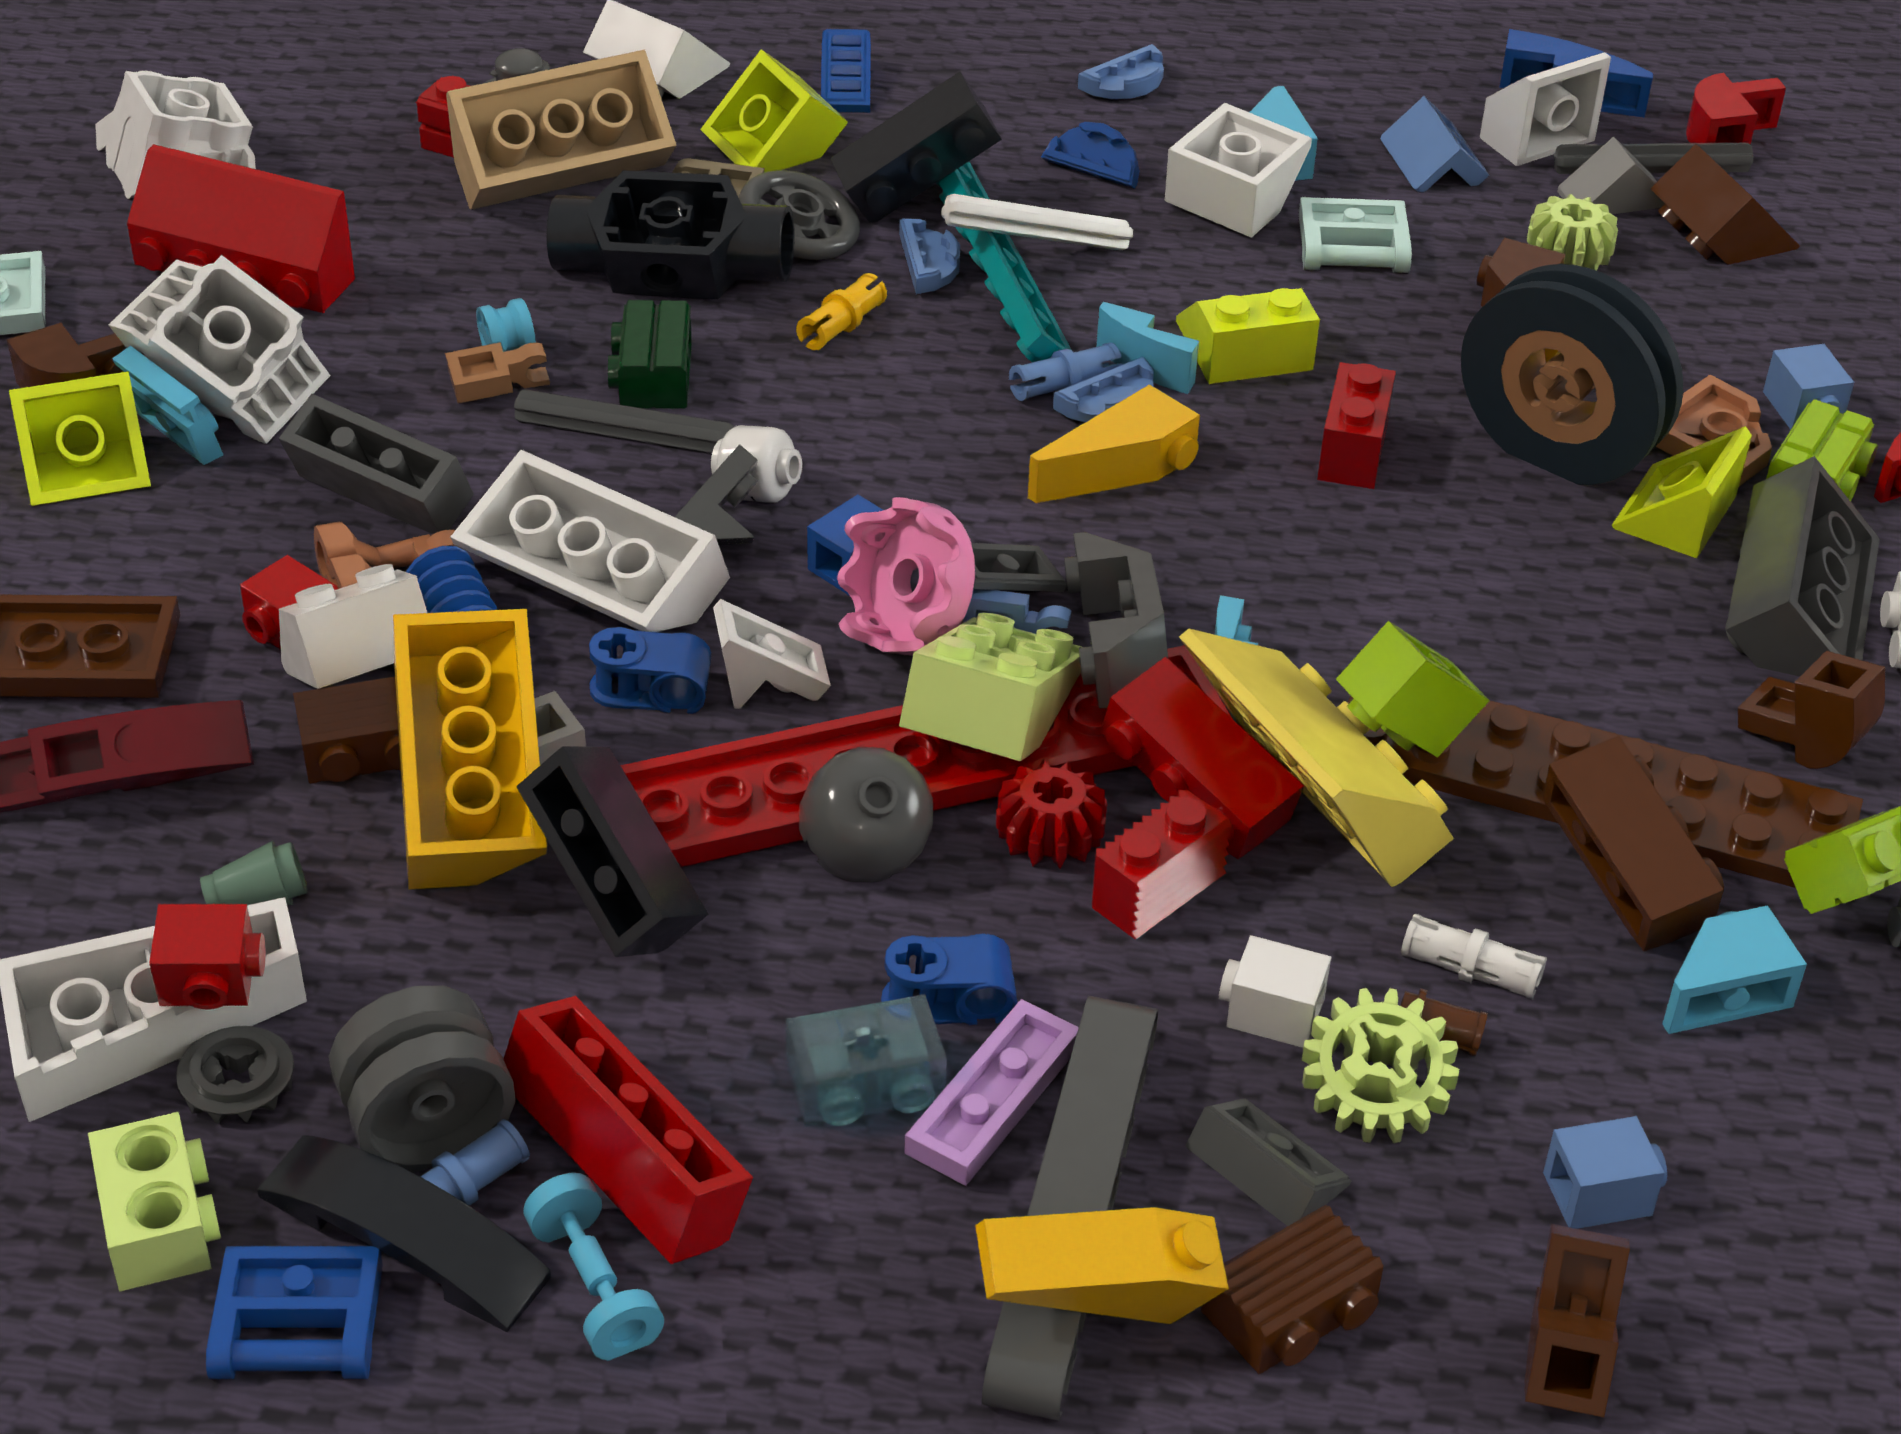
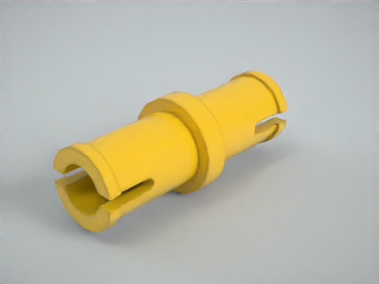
(841, 311)

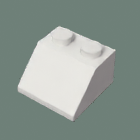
(675, 56)
(1546, 110)
(1235, 169)
(347, 629)

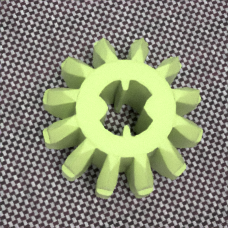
(1575, 228)

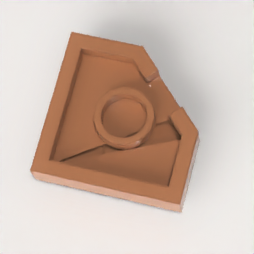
(1712, 411)

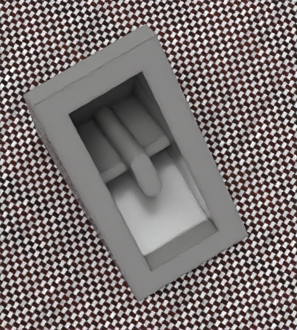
(1613, 179)

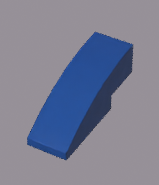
(1532, 53)

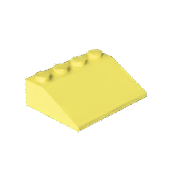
(1326, 750)

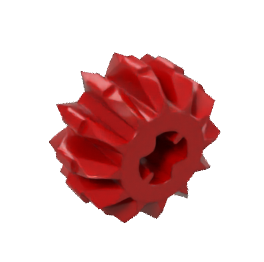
(1051, 813)

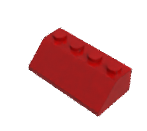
(266, 224)

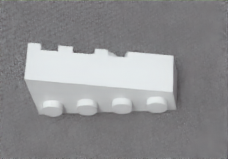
(93, 1019)

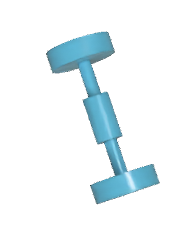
(622, 1319)

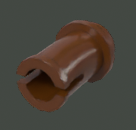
(1461, 1025)

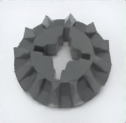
(238, 1049)

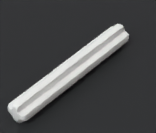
(1036, 222)

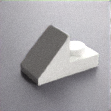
(764, 651)

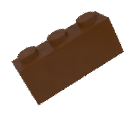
(1633, 843)

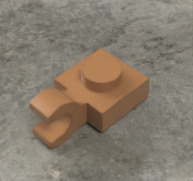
(490, 371)

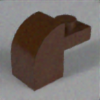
(54, 356)
(1822, 711)
(1575, 1321)

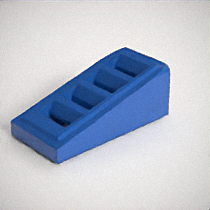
(846, 68)

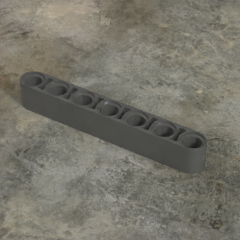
(1078, 1173)

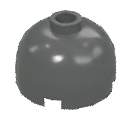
(866, 814)

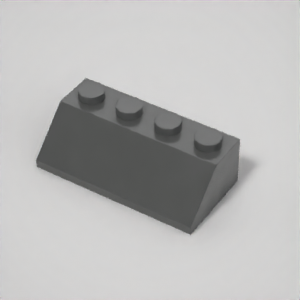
(1802, 573)

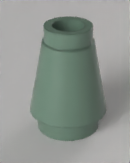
(257, 877)

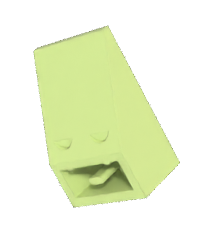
(991, 685)

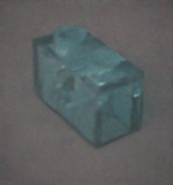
(865, 1060)

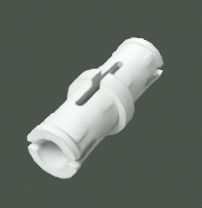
(1473, 956)

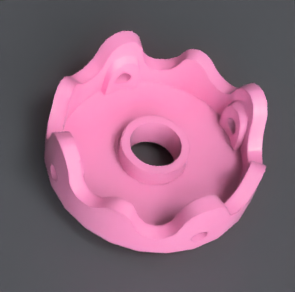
(880, 571)

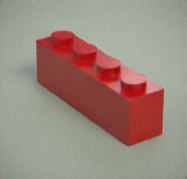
(625, 1129)

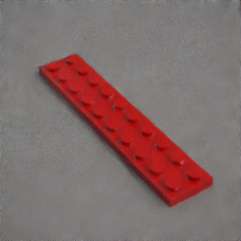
(750, 789)

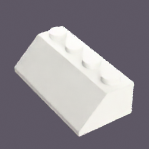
(595, 545)

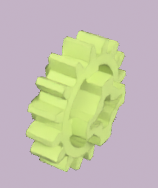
(1374, 1093)

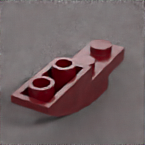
(122, 752)

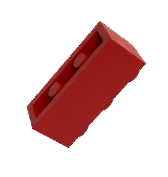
(1195, 746)

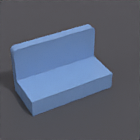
(1430, 145)

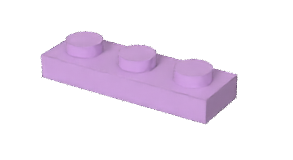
(991, 1092)

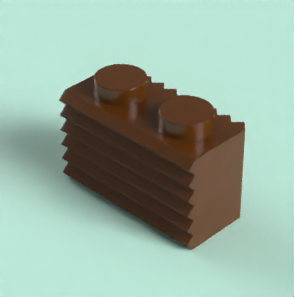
(349, 729)
(1296, 1290)

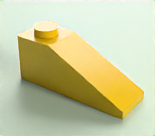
(1117, 449)
(1106, 1263)

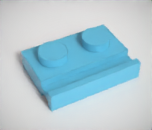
(170, 406)

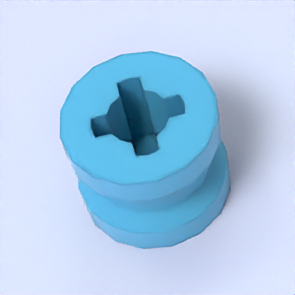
(507, 325)

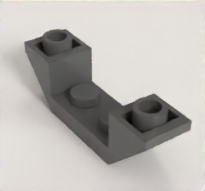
(1113, 580)

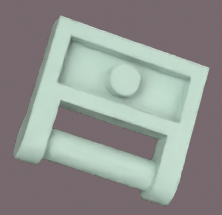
(1354, 233)

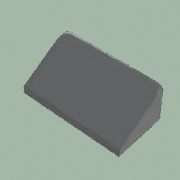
(1015, 568)
(1265, 1160)

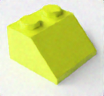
(773, 118)
(1252, 334)

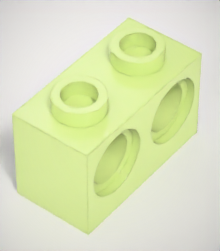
(150, 1200)

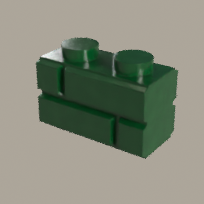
(652, 354)

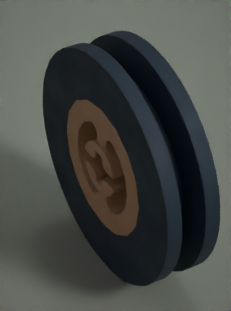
(1603, 342)

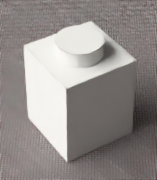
(1275, 990)

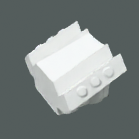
(174, 114)
(225, 343)

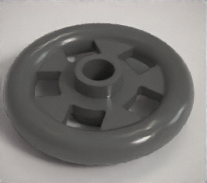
(810, 203)

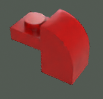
(1733, 111)

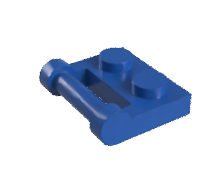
(295, 1291)

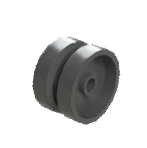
(420, 1075)

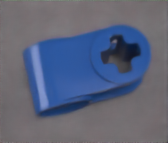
(654, 670)
(959, 976)

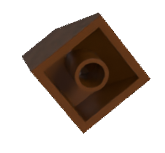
(1718, 211)

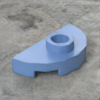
(1125, 76)
(930, 255)
(1103, 391)

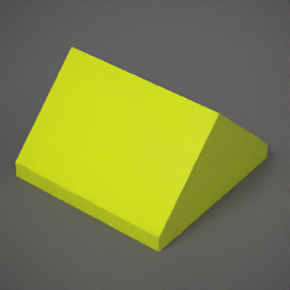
(79, 438)
(1687, 494)

